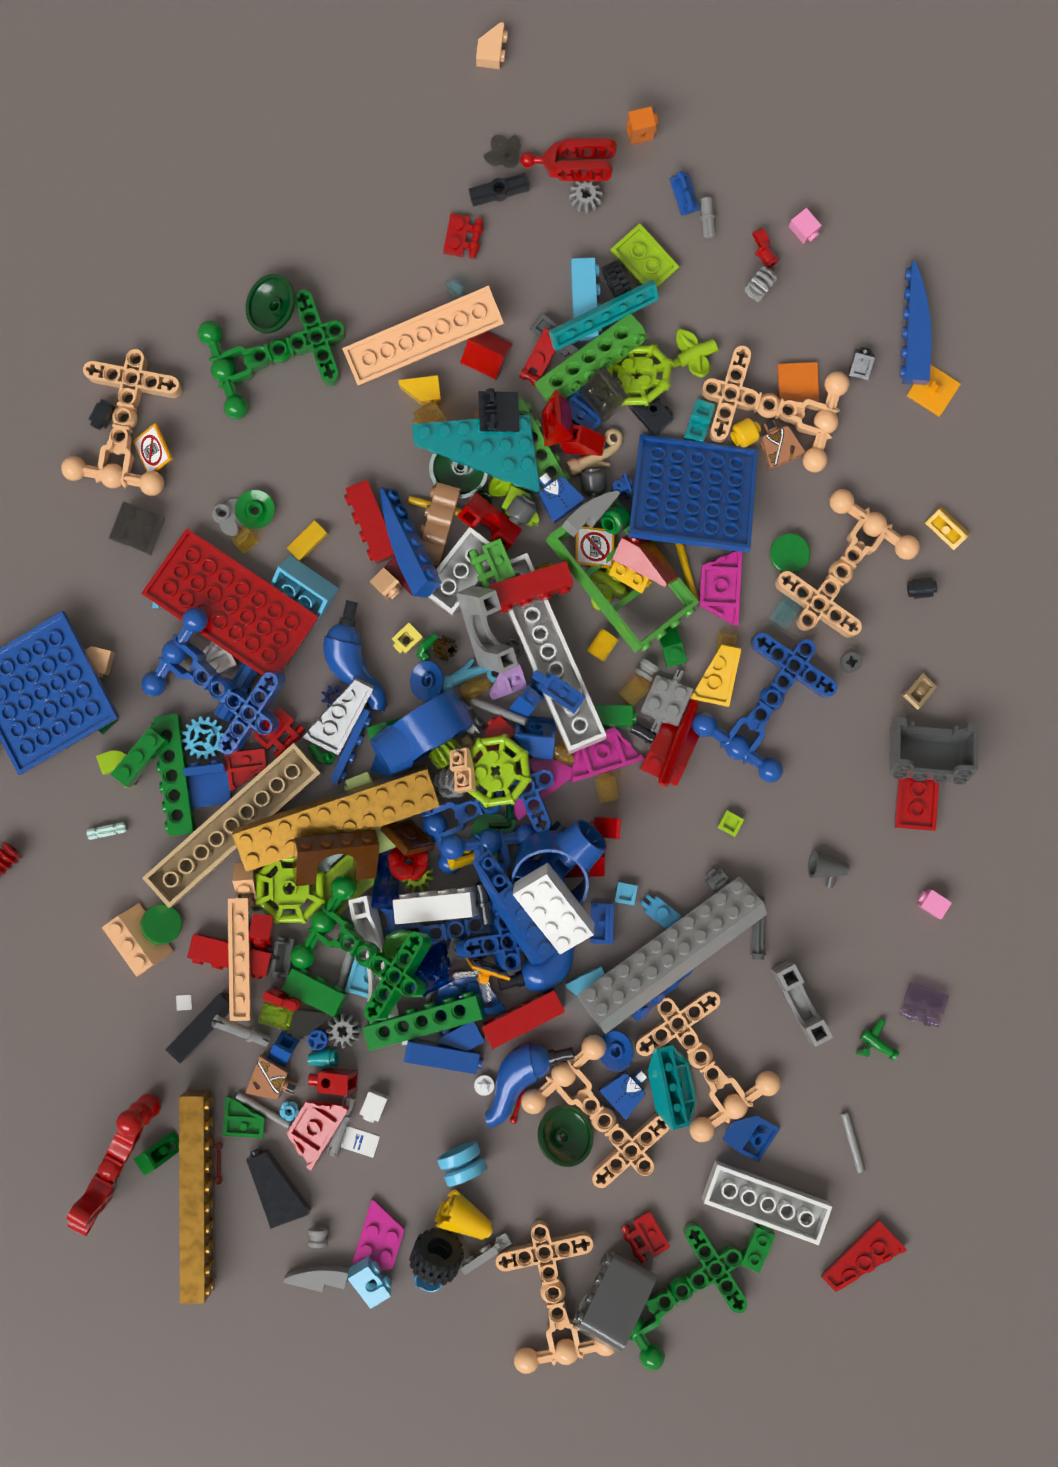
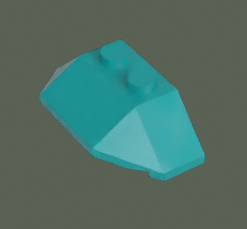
(672, 1087)

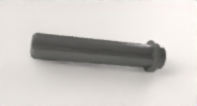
(758, 937)

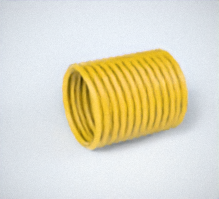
(602, 645)

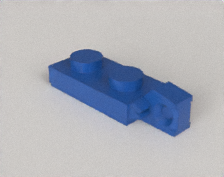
(559, 691)

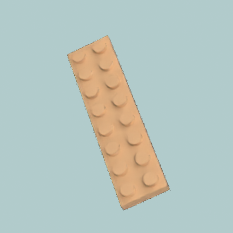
(423, 335)

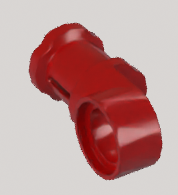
(764, 251)

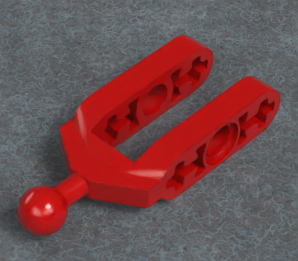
(560, 149)

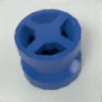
(315, 1041)

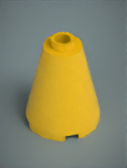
(462, 1217)

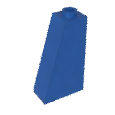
(442, 1056)

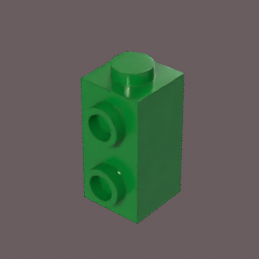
(616, 715)
(757, 1247)

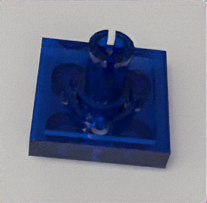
(430, 970)

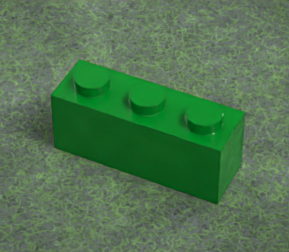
(139, 757)
(315, 991)

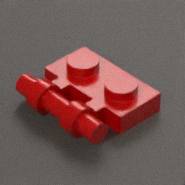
(457, 233)
(272, 738)
(280, 999)
(651, 1234)

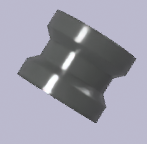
(846, 662)

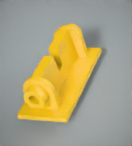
(629, 577)

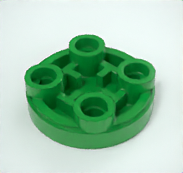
(789, 553)
(161, 924)

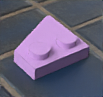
(508, 682)

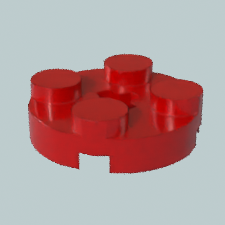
(406, 871)

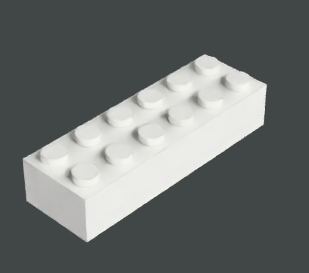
(766, 1202)

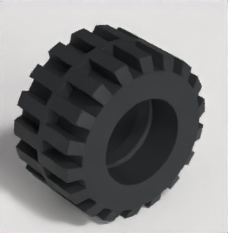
(432, 1269)

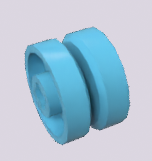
(462, 1163)

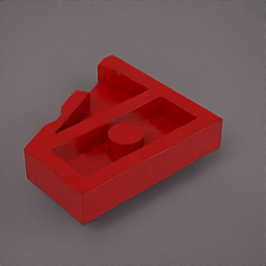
(244, 765)

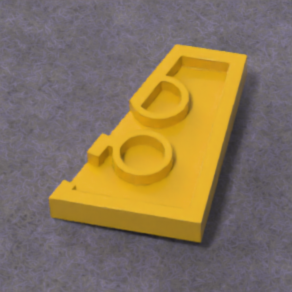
(719, 678)

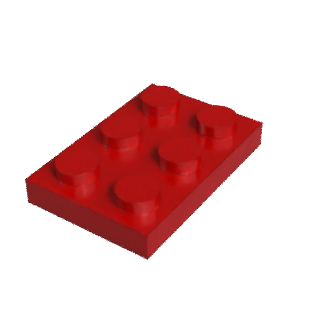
(916, 804)

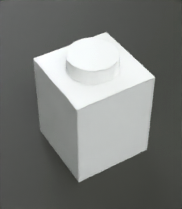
(373, 1105)

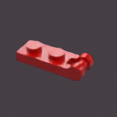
(539, 358)

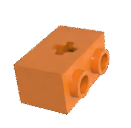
(641, 125)

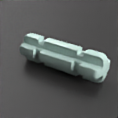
(106, 830)

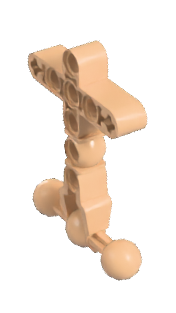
(824, 422)
(114, 475)
(874, 525)
(564, 1075)
(734, 1105)
(565, 1350)

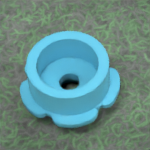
(284, 1110)

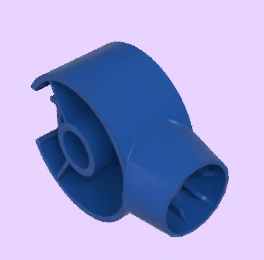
(421, 732)
(574, 845)

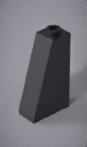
(199, 1028)
(275, 1189)

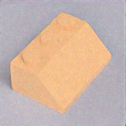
(130, 942)

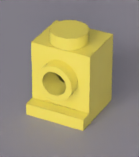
(407, 631)

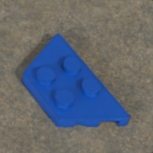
(456, 991)

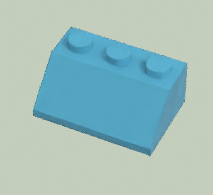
(304, 586)

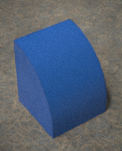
(283, 1049)

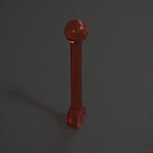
(218, 1180)

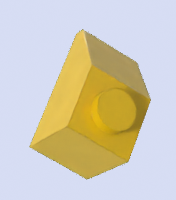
(422, 389)

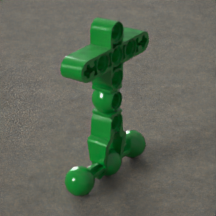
(224, 370)
(415, 945)
(652, 1355)

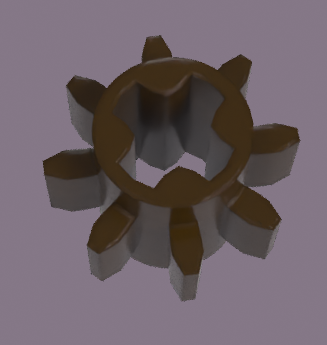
(444, 648)

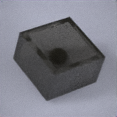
(136, 528)

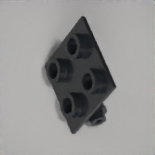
(498, 411)

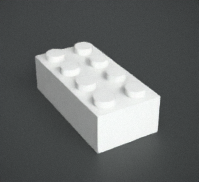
(457, 571)
(433, 906)
(553, 908)

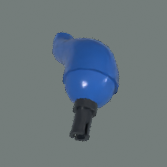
(345, 658)
(541, 976)
(517, 1071)

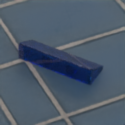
(385, 885)

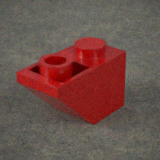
(584, 442)
(261, 931)

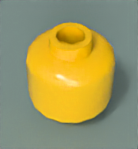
(745, 432)

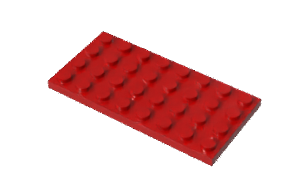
(242, 609)

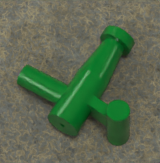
(877, 1043)

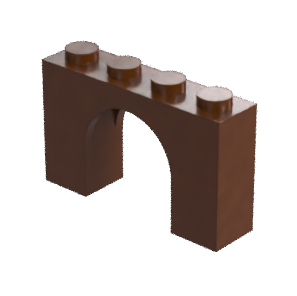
(312, 850)

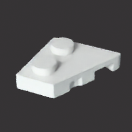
(219, 659)

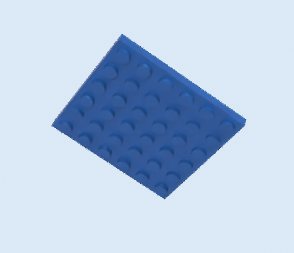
(694, 493)
(49, 694)

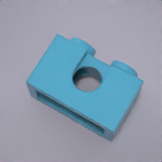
(371, 1291)

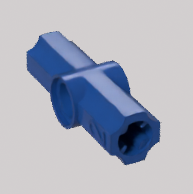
(242, 680)

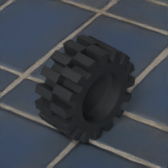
(616, 278)

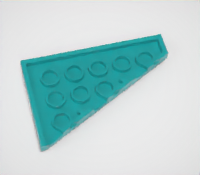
(500, 454)

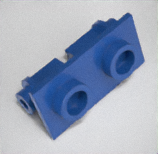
(684, 193)
(623, 485)

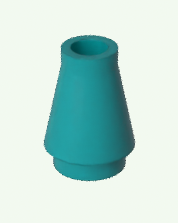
(324, 1058)

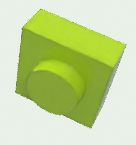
(730, 823)

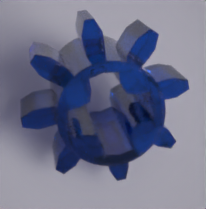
(330, 691)

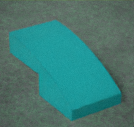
(699, 421)

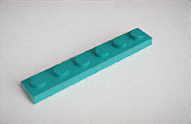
(604, 315)

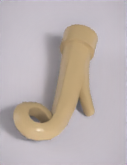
(575, 466)

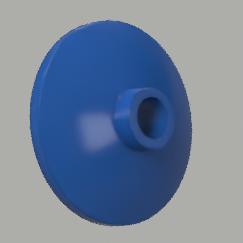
(421, 678)
(612, 1058)

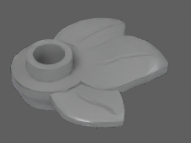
(229, 523)

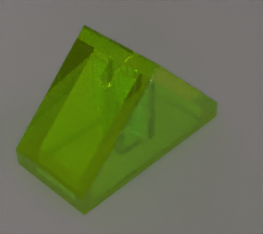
(275, 1016)

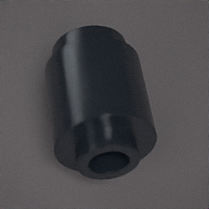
(101, 414)
(921, 588)

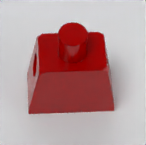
(334, 1081)

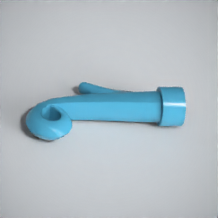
(464, 674)

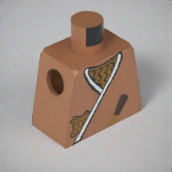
(779, 446)
(270, 1079)

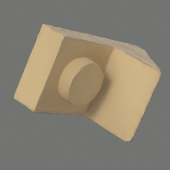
(919, 691)

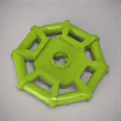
(650, 371)
(507, 769)
(282, 897)

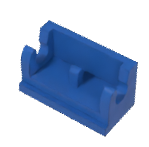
(603, 918)

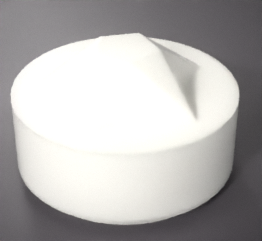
(484, 1085)

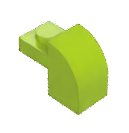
(109, 760)

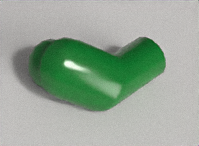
(424, 646)
(321, 756)

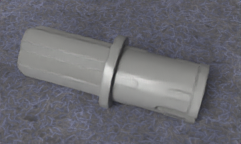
(707, 217)

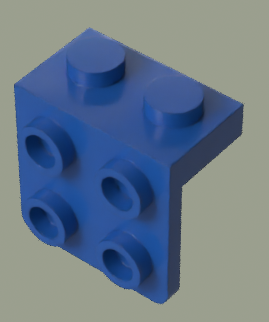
(208, 784)

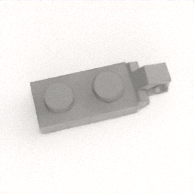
(487, 1252)

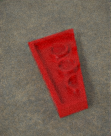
(863, 1256)

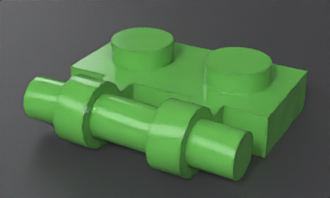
(498, 562)

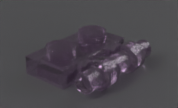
(927, 999)

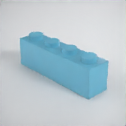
(585, 290)

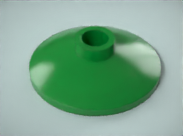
(250, 500)

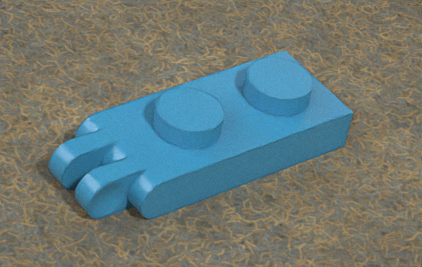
(660, 911)

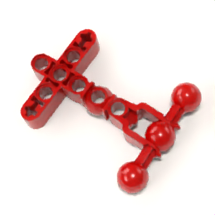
(100, 1192)

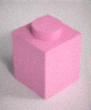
(805, 226)
(933, 903)

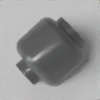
(593, 481)
(521, 509)

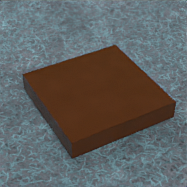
(407, 837)

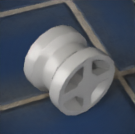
(646, 670)
(318, 1237)

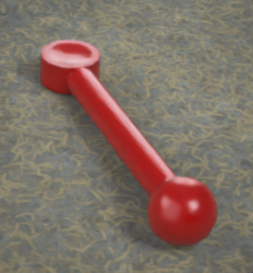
(513, 1119)

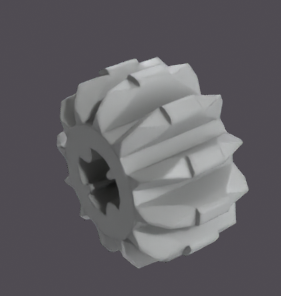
(585, 203)
(760, 283)
(444, 784)
(350, 1029)

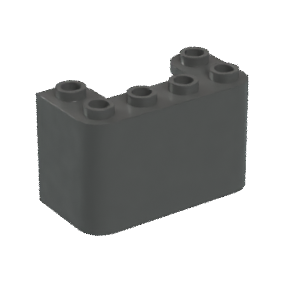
(933, 752)
(615, 1301)

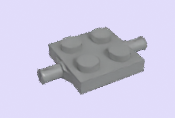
(667, 700)

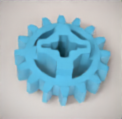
(209, 746)

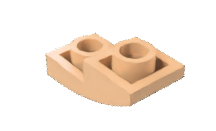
(463, 769)

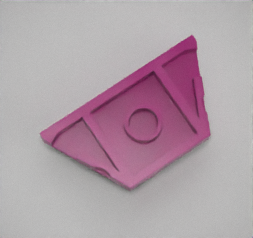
(721, 587)
(603, 756)
(562, 774)
(379, 1237)

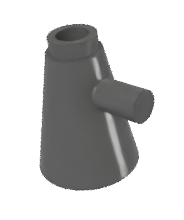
(826, 866)

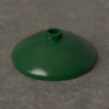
(270, 303)
(448, 473)
(575, 1134)

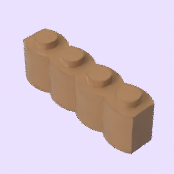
(439, 520)

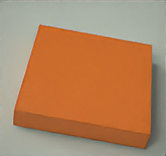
(798, 381)

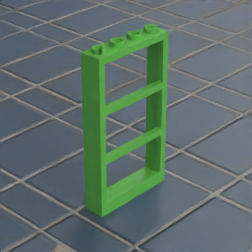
(678, 587)

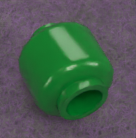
(615, 519)

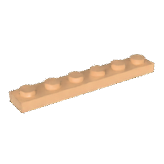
(239, 959)

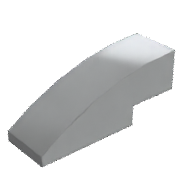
(589, 512)
(317, 1277)

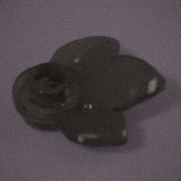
(502, 149)

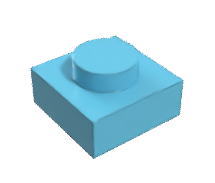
(626, 893)

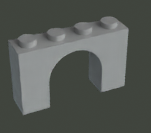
(489, 653)
(803, 1010)

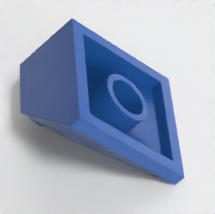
(537, 736)
(751, 1136)

